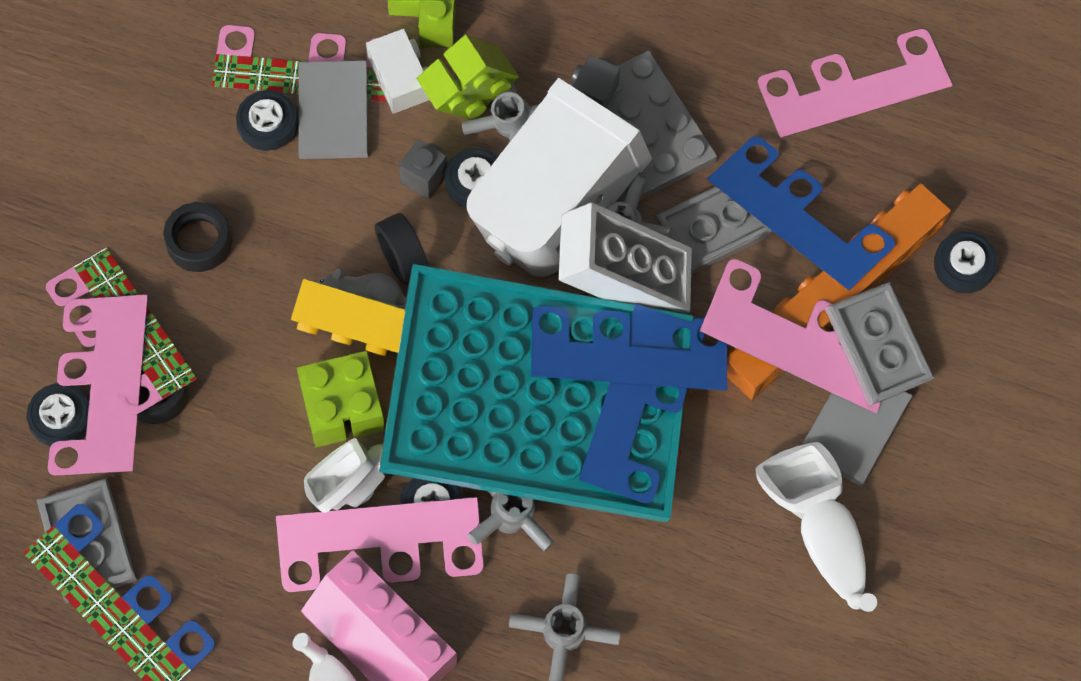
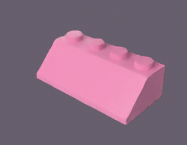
(376, 626)

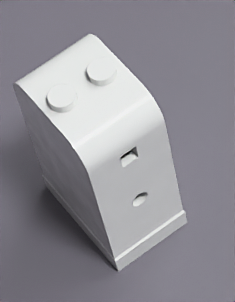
(555, 163)

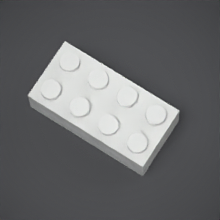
(623, 260)

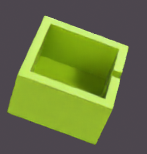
(481, 74)
(337, 393)

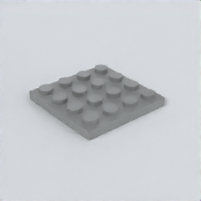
(669, 131)

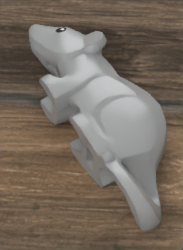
(371, 286)

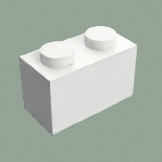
(396, 69)

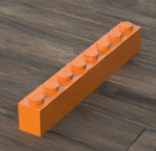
(910, 223)

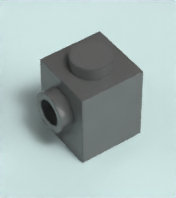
(597, 79)
(423, 168)

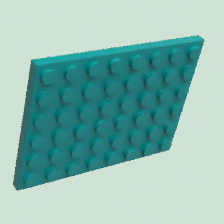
(480, 420)

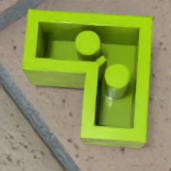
(435, 19)

